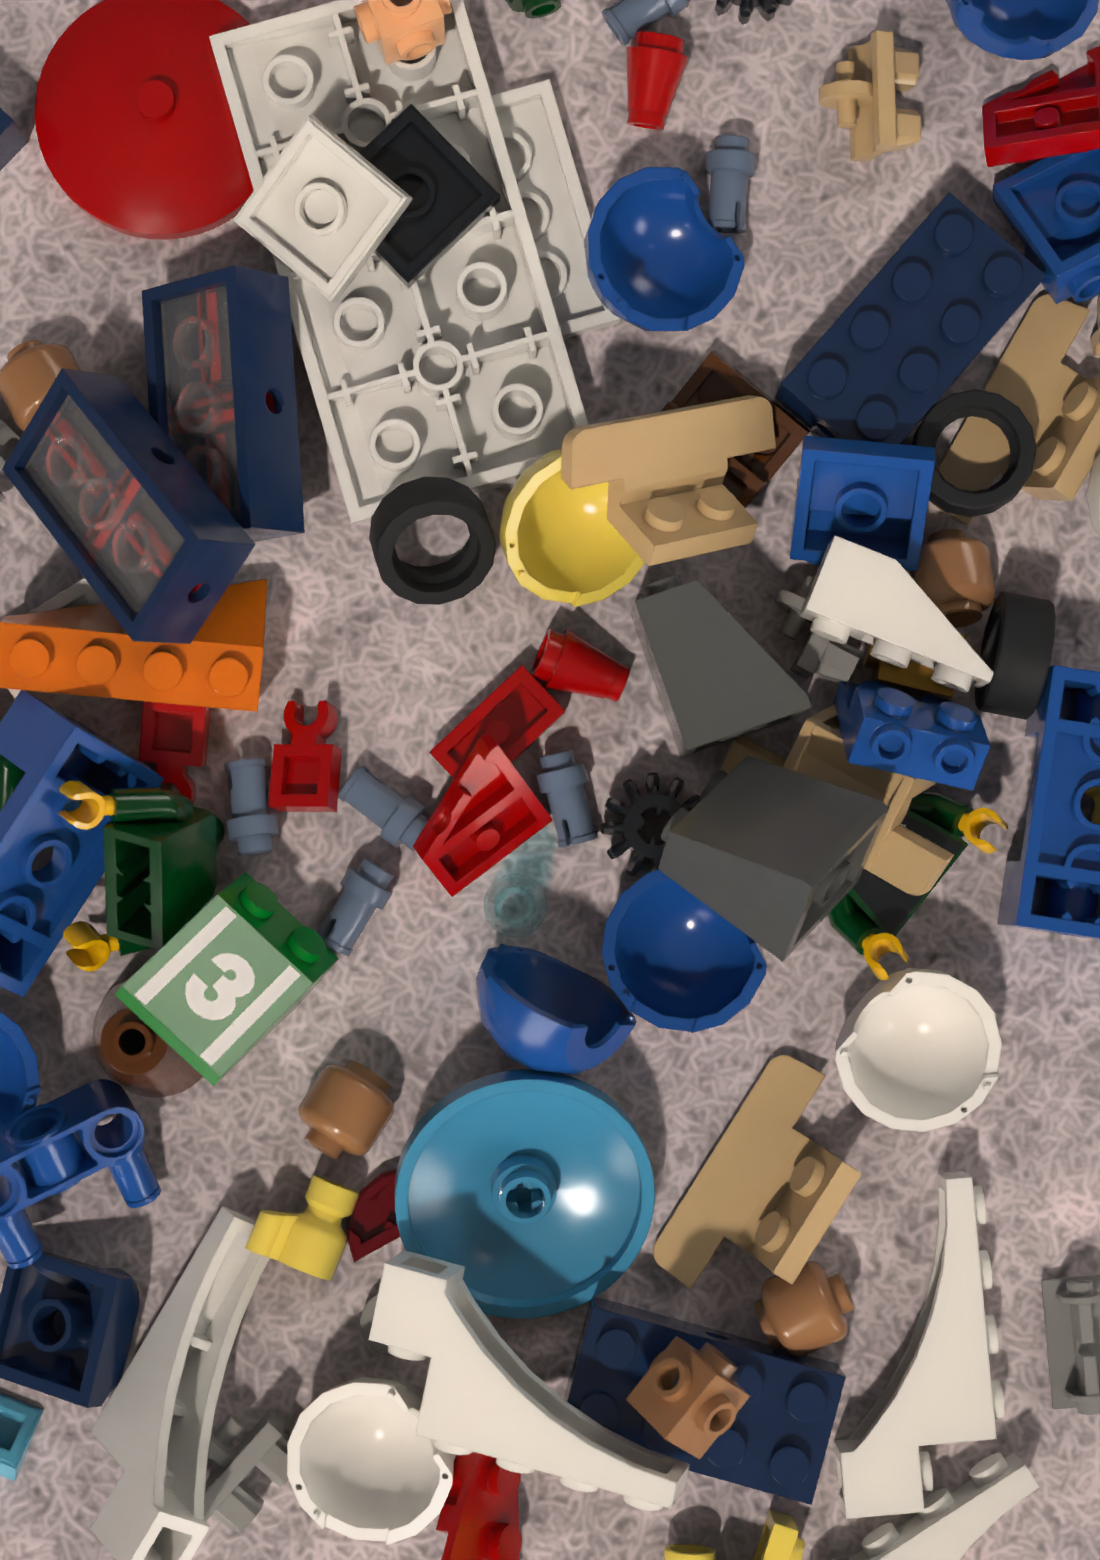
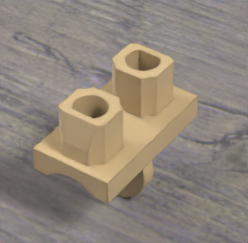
(867, 97)

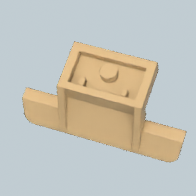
(1052, 398)
(670, 474)
(819, 752)
(761, 1184)

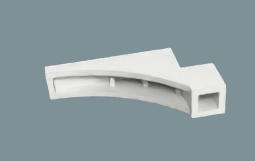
(943, 1379)
(168, 1398)
(492, 1403)
(954, 1518)

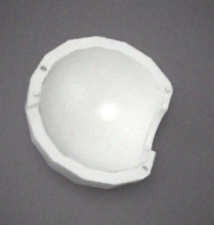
(919, 1051)
(364, 1466)

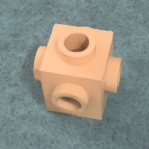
(405, 30)

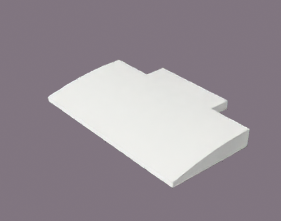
(472, 358)

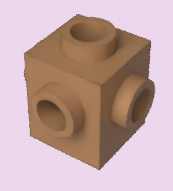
(689, 1396)

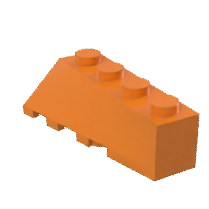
(91, 655)

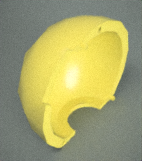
(562, 538)

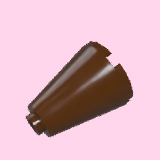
(138, 1069)

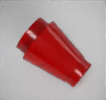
(653, 77)
(578, 667)

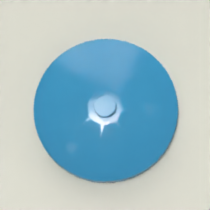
(528, 1189)

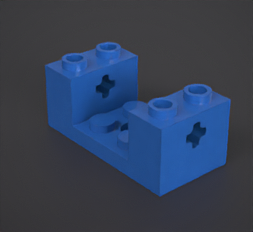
(1059, 867)
(46, 901)

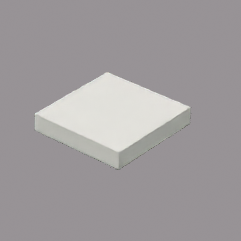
(322, 209)

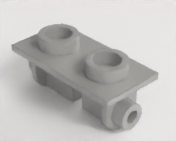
(1073, 1341)

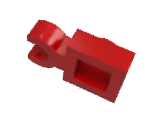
(175, 739)
(308, 769)

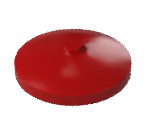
(142, 118)

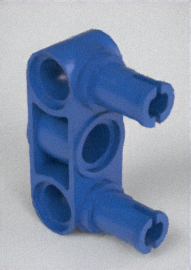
(60, 1146)

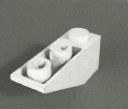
(880, 604)

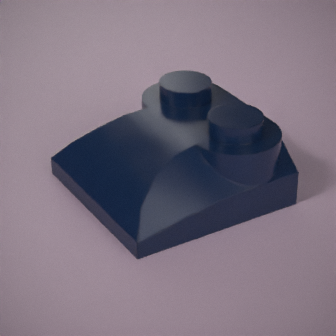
(66, 1328)

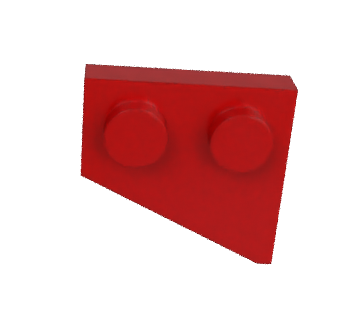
(1045, 117)
(479, 818)
(481, 1511)

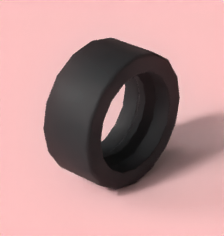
(1021, 445)
(442, 581)
(1018, 652)

